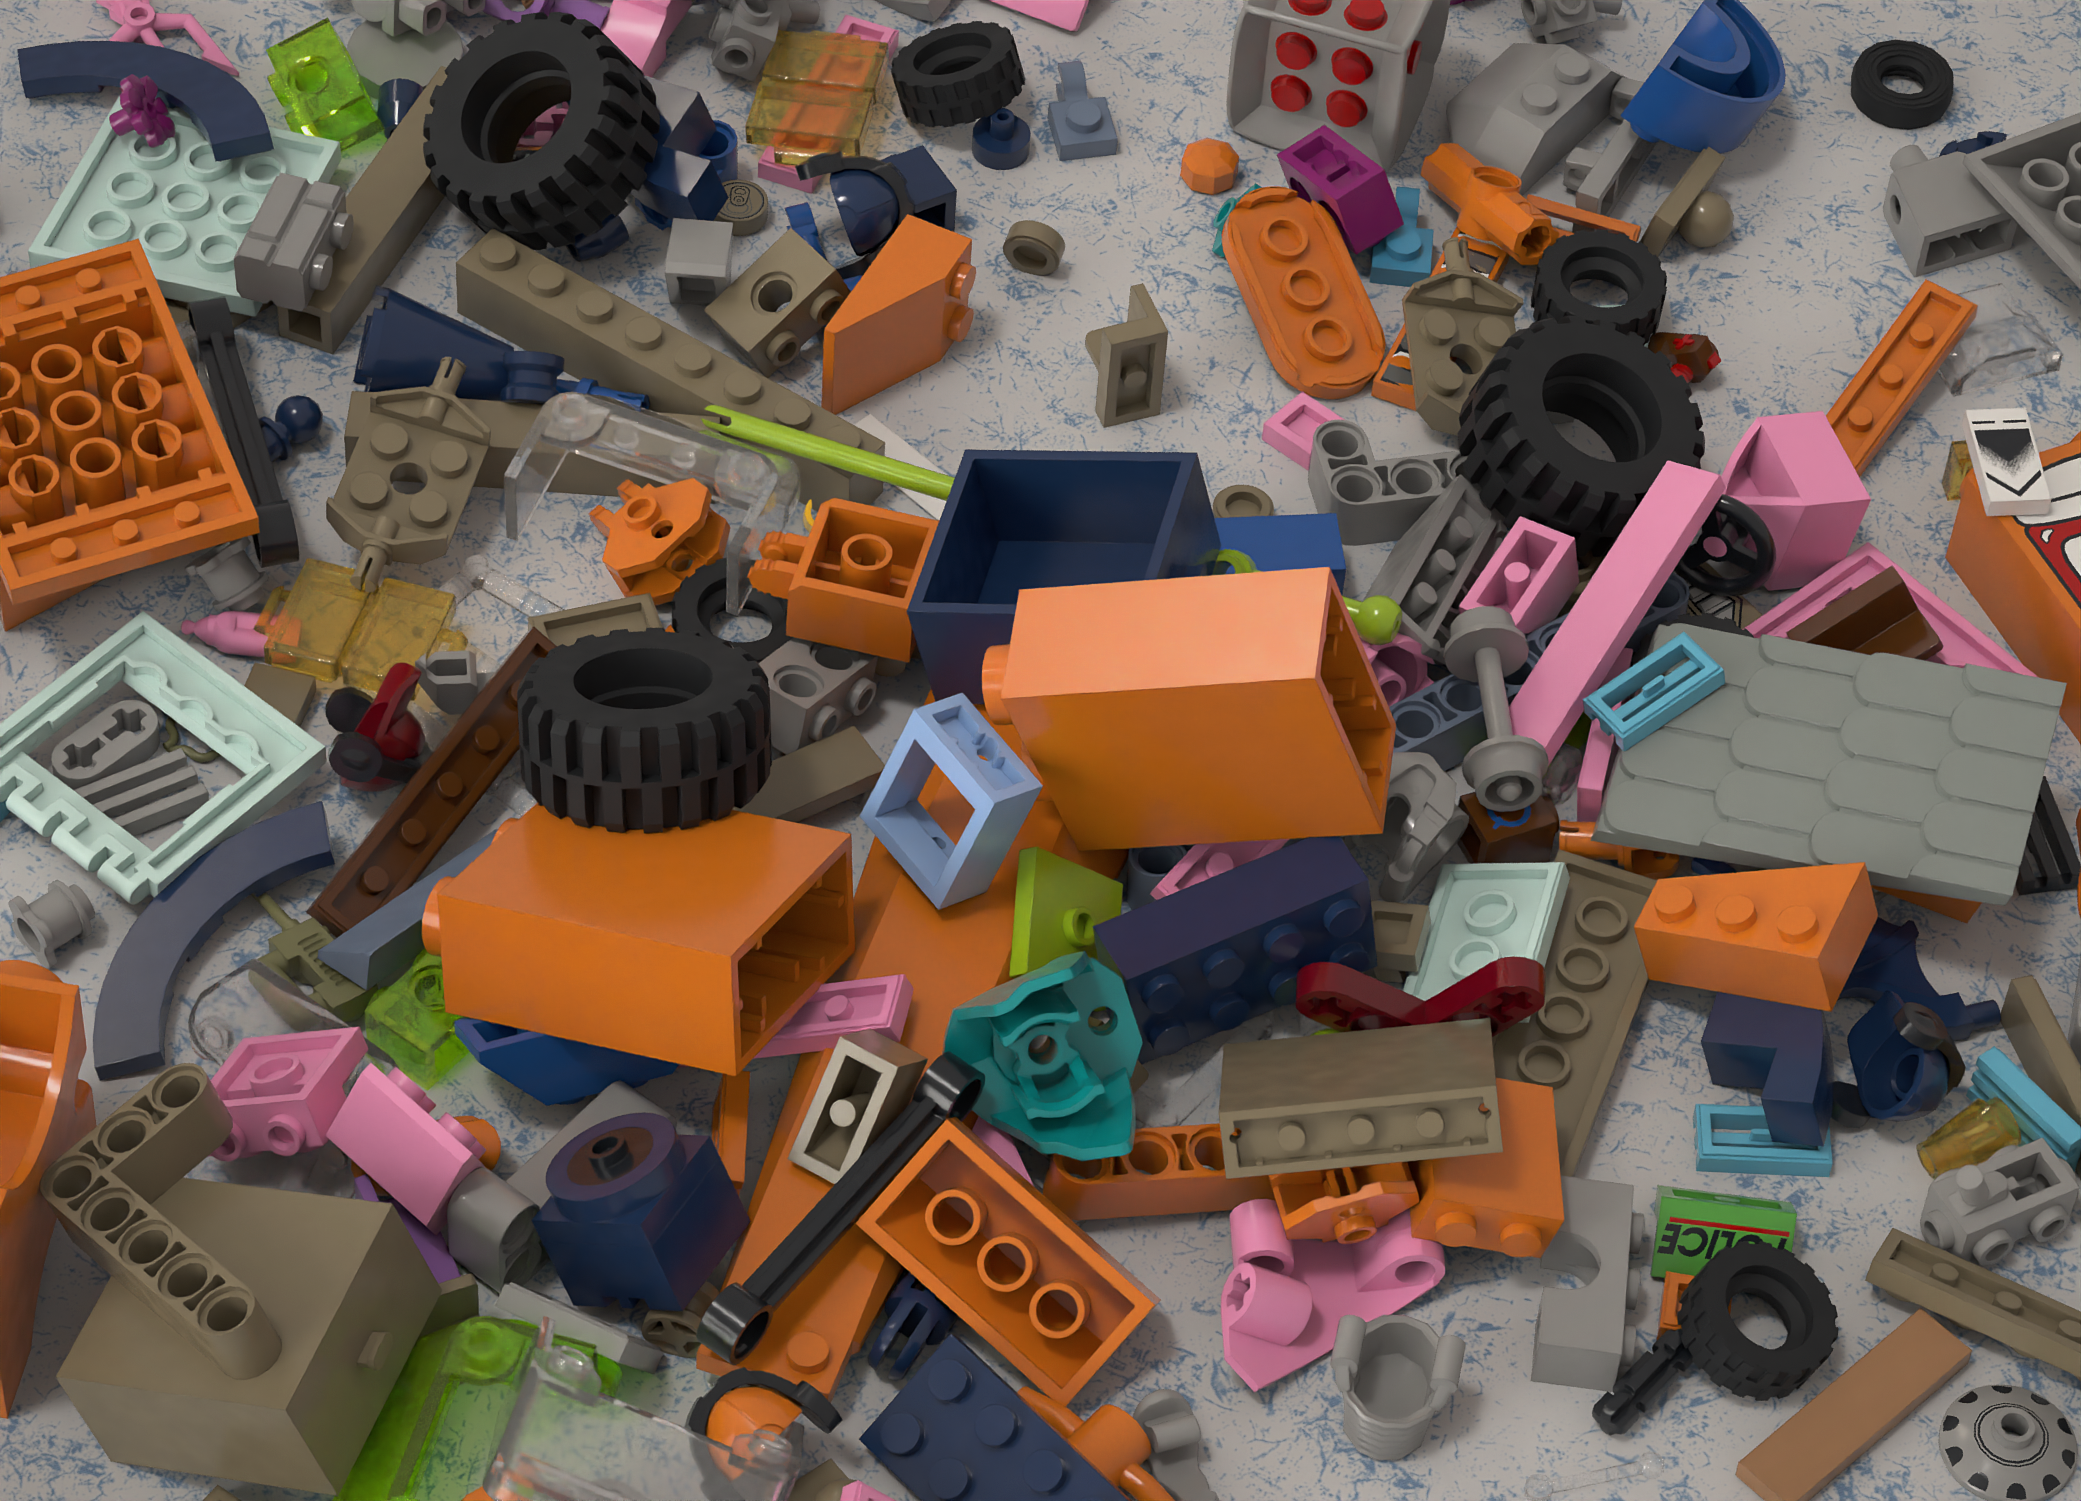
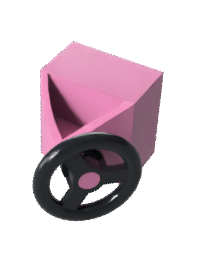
(1784, 508)

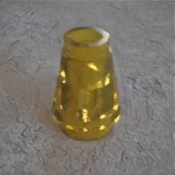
(1969, 1137)

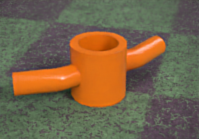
(1108, 1440)

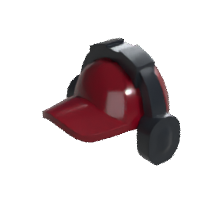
(380, 735)

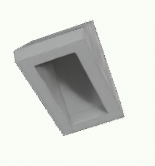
(698, 260)

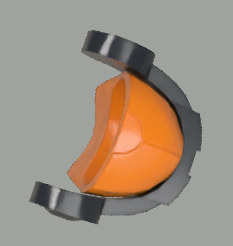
(754, 1407)

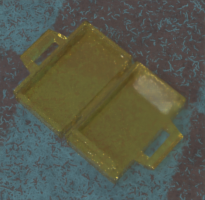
(816, 95)
(352, 633)

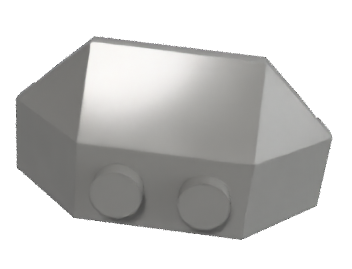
(1531, 108)
(1439, 564)

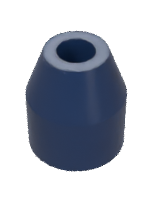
(395, 101)
(601, 242)

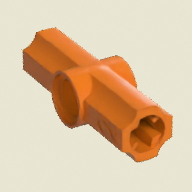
(1489, 203)

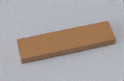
(1854, 1411)

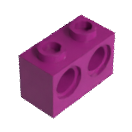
(1345, 184)

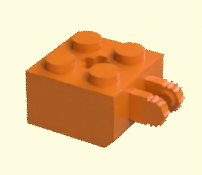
(849, 577)

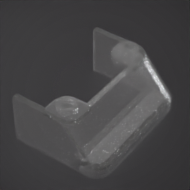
(663, 451)
(577, 1444)

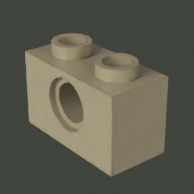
(782, 274)

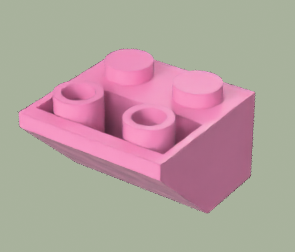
(402, 1147)

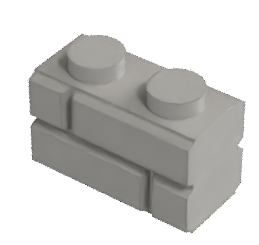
(292, 242)

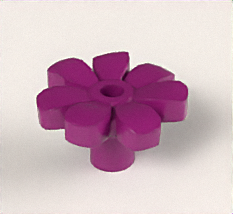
(142, 111)

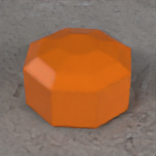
(1209, 166)

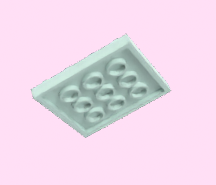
(176, 204)

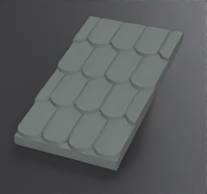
(1843, 763)

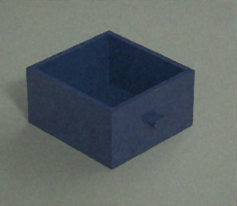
(1047, 524)

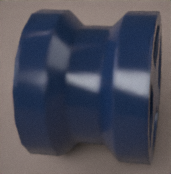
(531, 376)

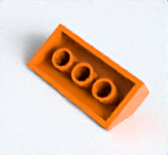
(1008, 1261)

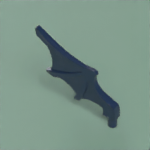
(1892, 964)

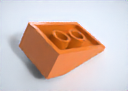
(898, 314)

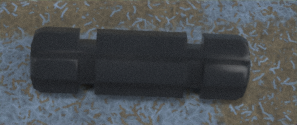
(1642, 1384)

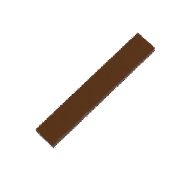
(433, 799)

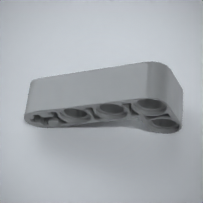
(1373, 497)
(492, 1217)

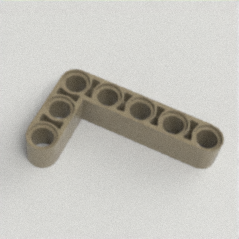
(105, 1200)

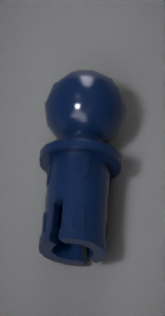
(296, 420)

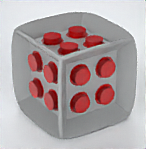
(1336, 65)

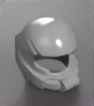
(1418, 824)

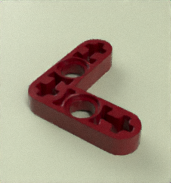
(1353, 1001)

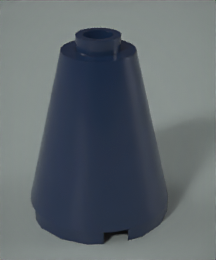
(408, 340)

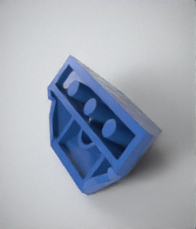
(554, 1067)

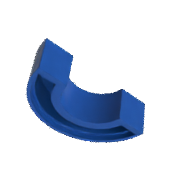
(1710, 82)

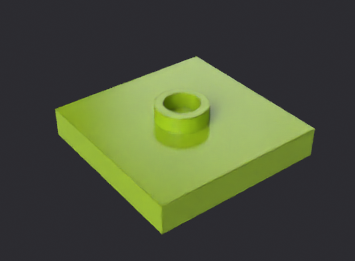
(1057, 910)

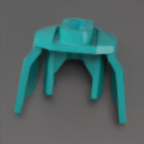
(1074, 1088)

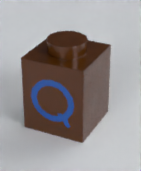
(1508, 835)

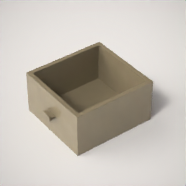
(340, 1294)

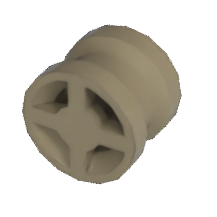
(678, 1329)

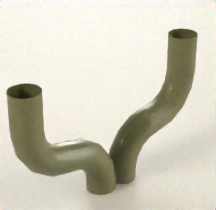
(171, 745)

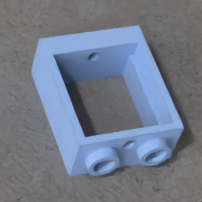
(998, 789)

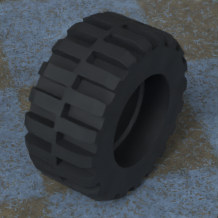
(497, 96)
(1602, 382)
(644, 730)

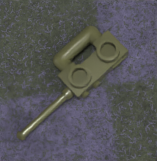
(296, 956)

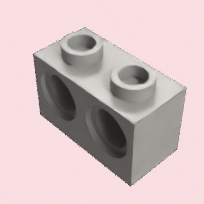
(815, 690)

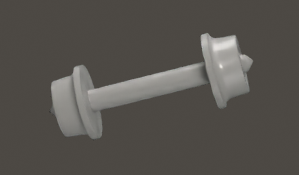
(1506, 766)

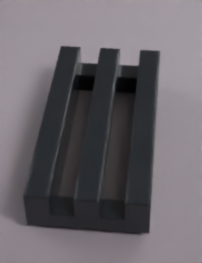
(2059, 844)

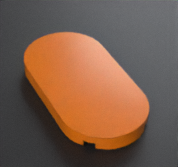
(1303, 293)

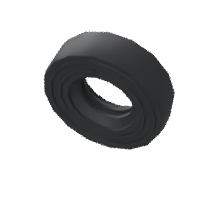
(1907, 60)

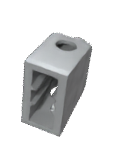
(1942, 212)

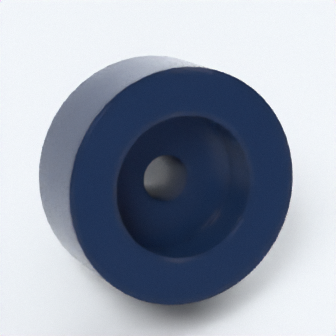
(1001, 140)

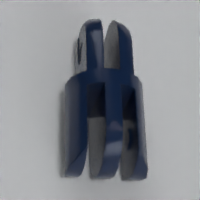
(917, 1317)

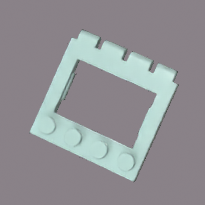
(199, 698)

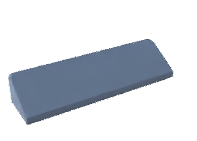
(394, 931)

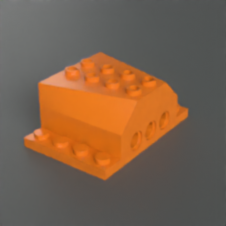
(102, 433)

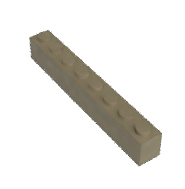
(632, 351)

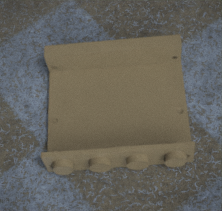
(1359, 1098)

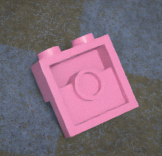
(286, 1090)

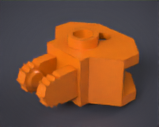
(659, 535)
(1342, 1201)

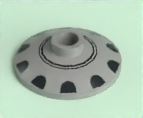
(2005, 1465)

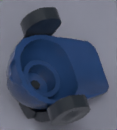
(869, 200)
(1900, 1064)

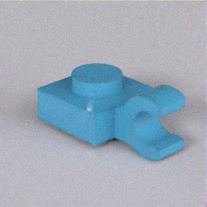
(1406, 252)

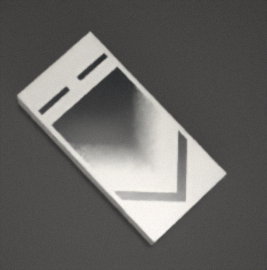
(2006, 461)

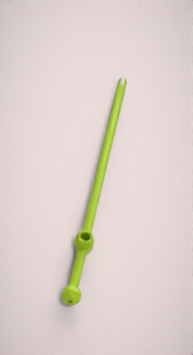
(1375, 618)

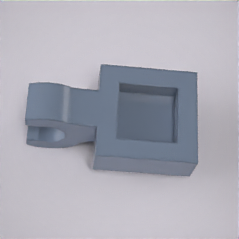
(1080, 124)

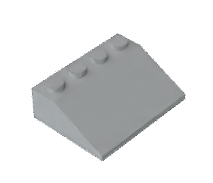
(2039, 186)

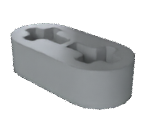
(102, 745)

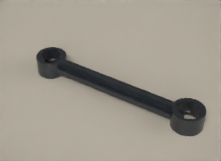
(218, 351)
(744, 1312)

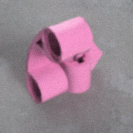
(1290, 1294)

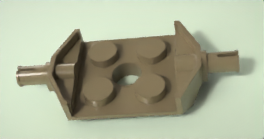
(1454, 317)
(416, 435)

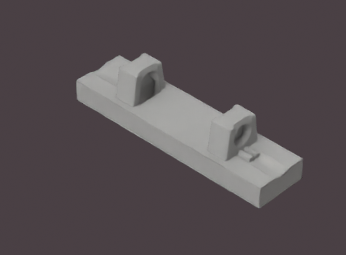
(1605, 176)

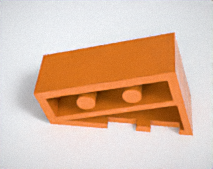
(1760, 932)

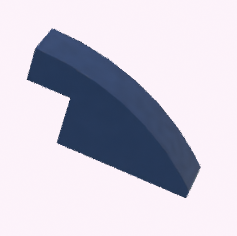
(679, 180)
(1779, 1051)

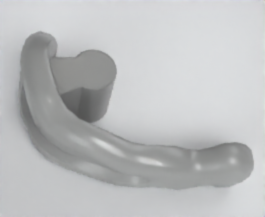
(1174, 1445)

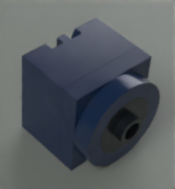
(638, 1213)

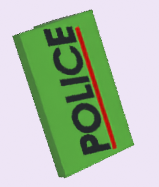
(1700, 1223)

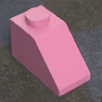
(1528, 576)

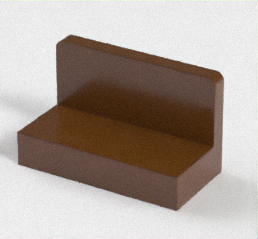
(1873, 620)

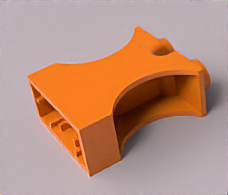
(40, 1119)

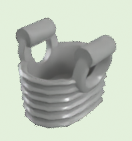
(1393, 1381)

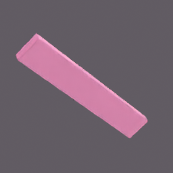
(1613, 603)

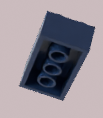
(1237, 942)

